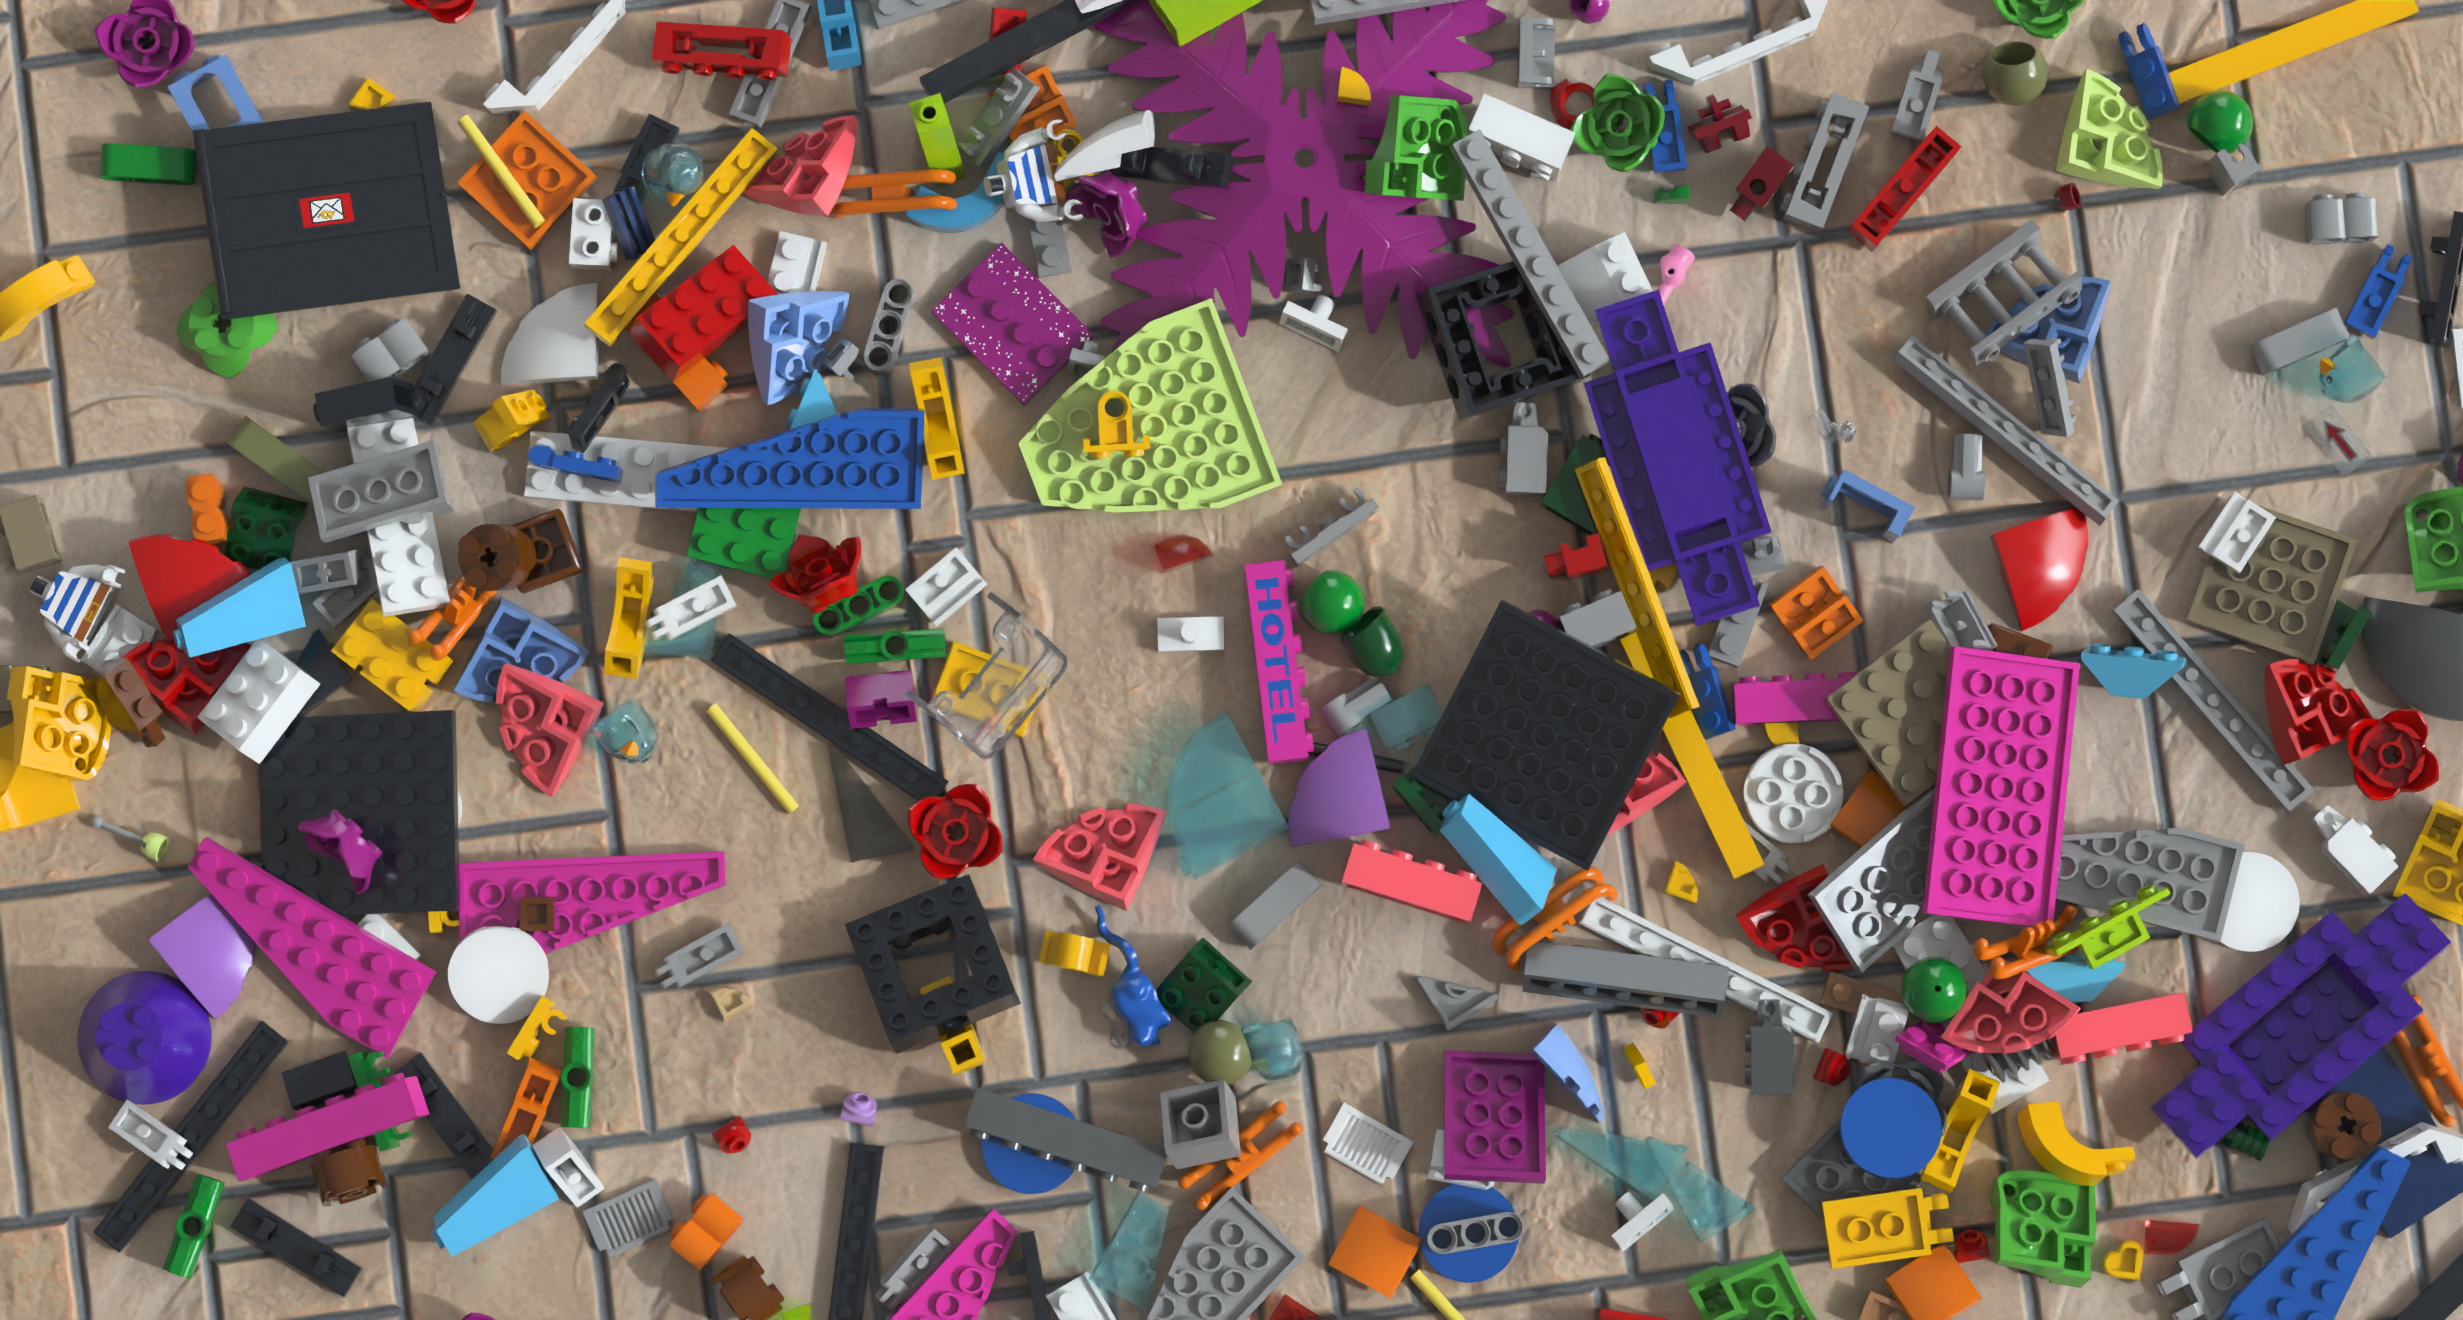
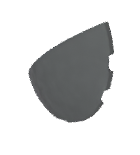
(2417, 655)

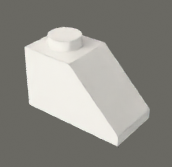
(567, 1167)

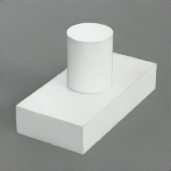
(1315, 323)
(1190, 634)
(1639, 1218)

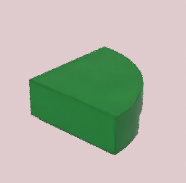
(1678, 195)

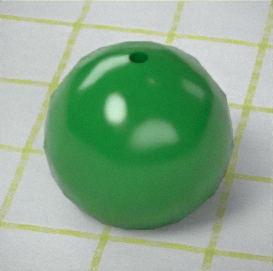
(2221, 120)
(1332, 603)
(1920, 994)

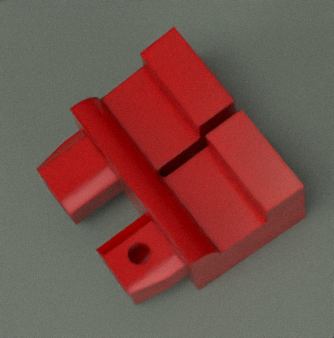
(1578, 562)

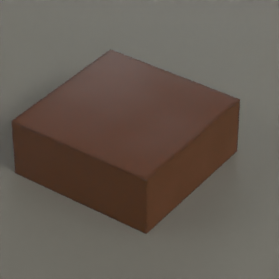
(537, 913)

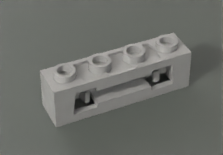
(1843, 112)

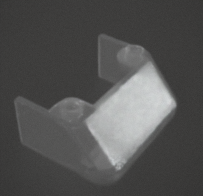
(1003, 689)

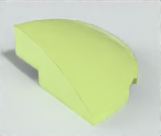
(2108, 138)

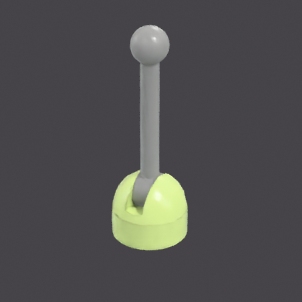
(152, 844)

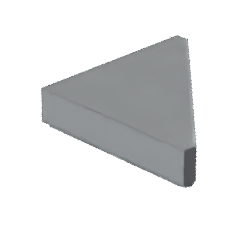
(1454, 1002)

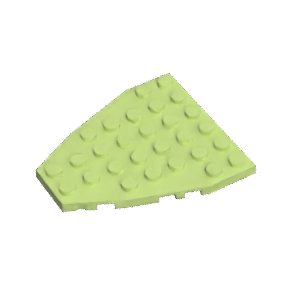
(1180, 393)

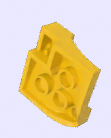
(57, 724)
(29, 794)
(2436, 865)

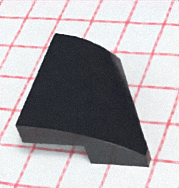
(324, 667)

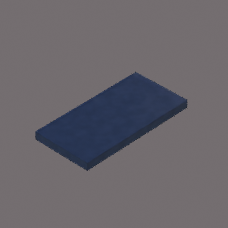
(2428, 1179)

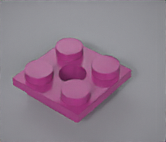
(1927, 1047)

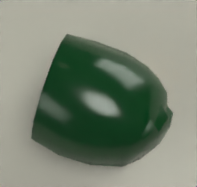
(1374, 644)

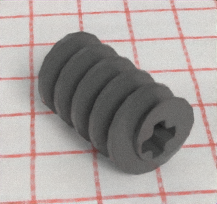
(1999, 1062)

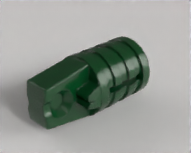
(2246, 1140)

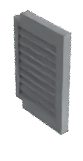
(629, 1219)

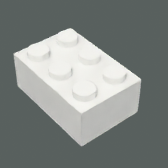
(1522, 138)
(258, 700)

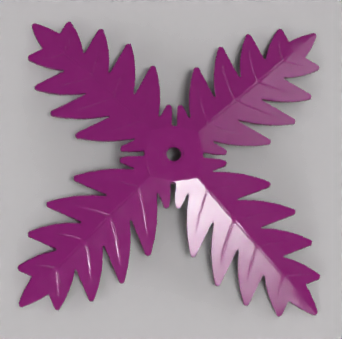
(1253, 212)

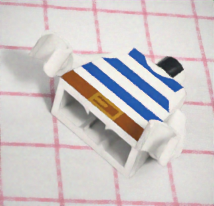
(1029, 179)
(76, 604)

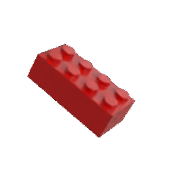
(700, 313)

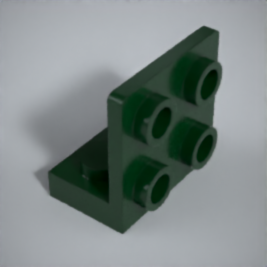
(262, 527)
(2341, 635)
(1423, 801)
(1201, 986)

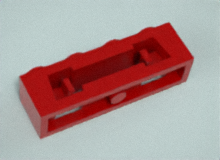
(767, 47)
(1904, 188)

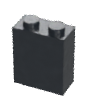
(365, 404)

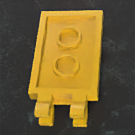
(1882, 1226)

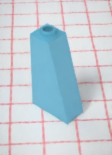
(245, 612)
(1499, 857)
(495, 1198)

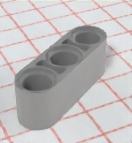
(889, 310)
(2299, 341)
(1274, 905)
(1491, 1232)

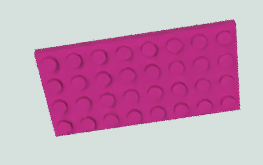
(2000, 787)

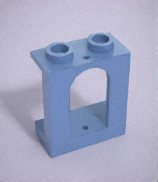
(223, 69)
(1872, 497)

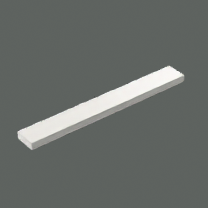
(1742, 985)

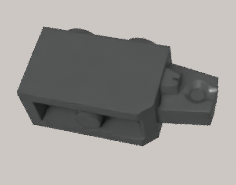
(1771, 1051)

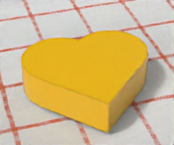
(2125, 1261)

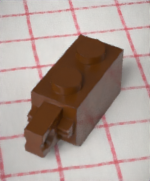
(126, 700)

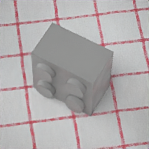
(1599, 622)
(1200, 1124)

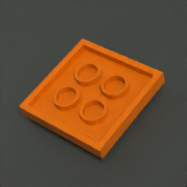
(542, 169)

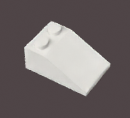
(1605, 275)

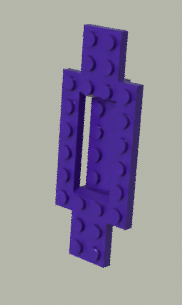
(1688, 452)
(2310, 1036)

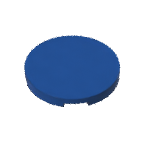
(1890, 1128)
(1021, 1169)
(1459, 1203)

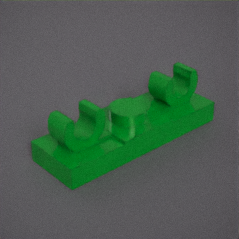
(366, 1073)

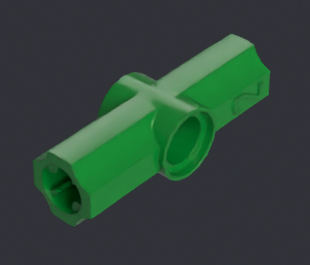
(872, 646)
(577, 1054)
(202, 1205)

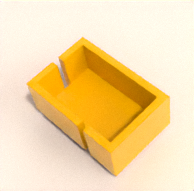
(383, 655)

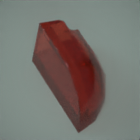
(1180, 552)
(2168, 1237)

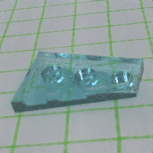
(698, 641)
(1133, 1252)

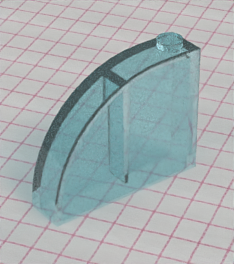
(1218, 800)

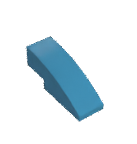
(839, 34)

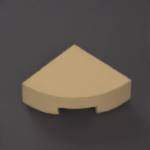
(730, 1002)

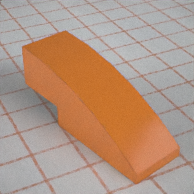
(528, 1104)

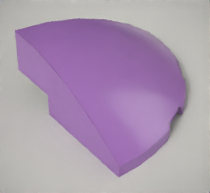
(1338, 794)
(207, 953)

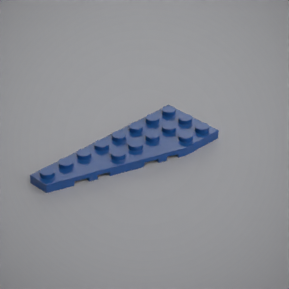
(837, 462)
(2324, 1254)

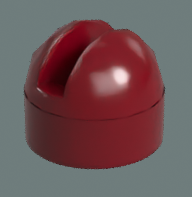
(2069, 197)

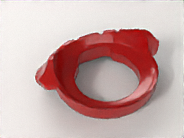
(1560, 94)

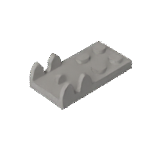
(380, 492)

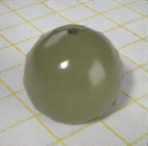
(2015, 73)
(1219, 1052)

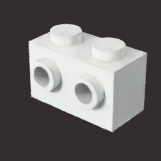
(592, 237)

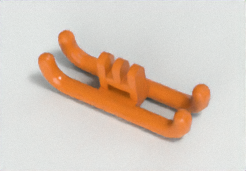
(892, 195)
(459, 611)
(1553, 914)
(2027, 946)
(2429, 1063)
(1249, 1159)

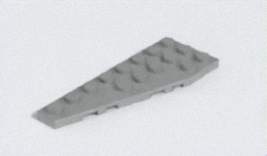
(2115, 865)
(1879, 888)
(1225, 1265)

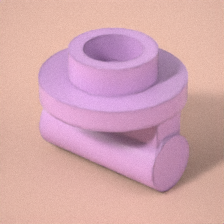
(859, 1109)

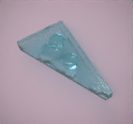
(1621, 1157)
(1703, 1200)

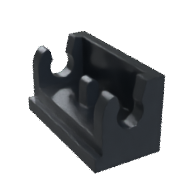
(319, 1081)

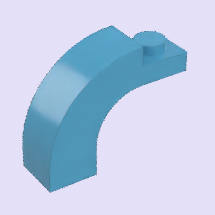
(970, 211)

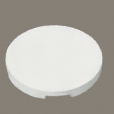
(1793, 793)
(2261, 904)
(498, 974)

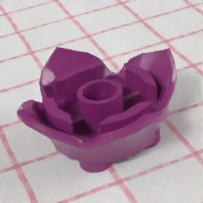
(123, 33)
(1114, 204)
(341, 840)

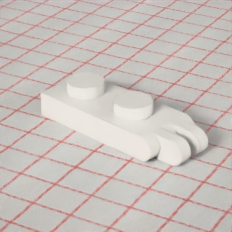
(691, 609)
(150, 1135)

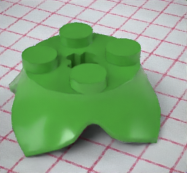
(2039, 18)
(1599, 130)
(227, 351)

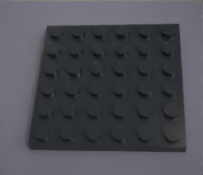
(1546, 734)
(389, 778)

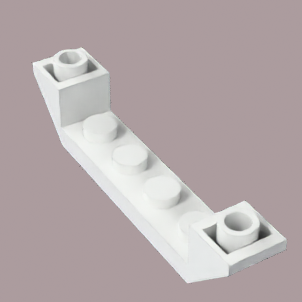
(1673, 63)
(507, 99)
(2411, 1141)

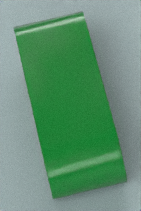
(147, 164)
(876, 606)

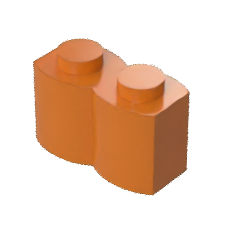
(207, 499)
(706, 1231)

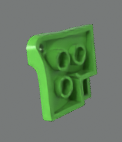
(1416, 151)
(2437, 541)
(2044, 1226)
(1750, 1291)

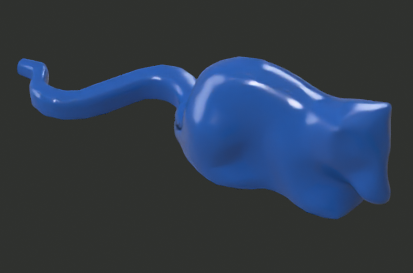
(1134, 994)

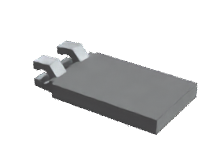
(2220, 1271)

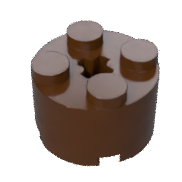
(479, 561)
(2361, 1133)
(348, 1173)
(747, 1291)

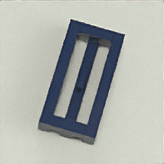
(633, 220)

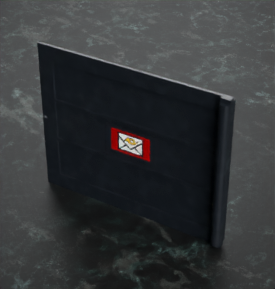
(326, 210)

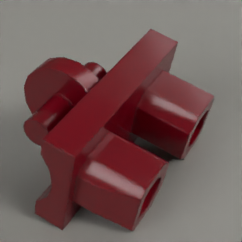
(1706, 130)

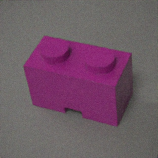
(880, 698)

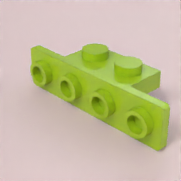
(2111, 934)

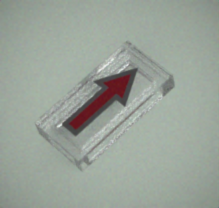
(2337, 440)

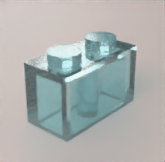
(1406, 719)

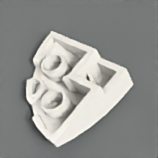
(1105, 147)
(553, 341)

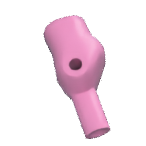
(1673, 269)

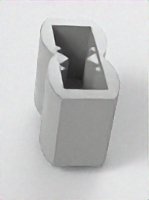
(2341, 219)
(390, 352)

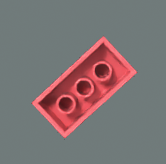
(1412, 883)
(2123, 1025)

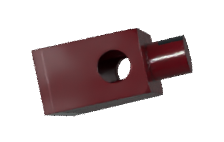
(1769, 169)

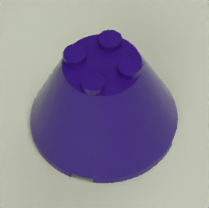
(144, 1037)

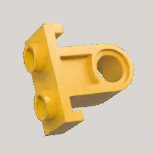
(511, 418)
(1115, 431)
(1074, 953)

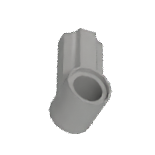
(1966, 478)
(1350, 709)

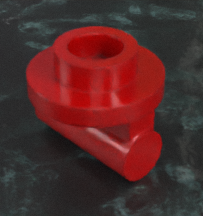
(1658, 1018)
(1832, 1068)
(733, 1136)
(1971, 1246)

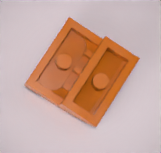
(1045, 106)
(1815, 612)
(1867, 810)
(1375, 1252)
(1933, 1287)

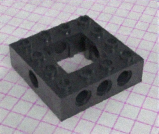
(1463, 368)
(951, 1006)

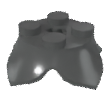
(1755, 426)
(1911, 1071)

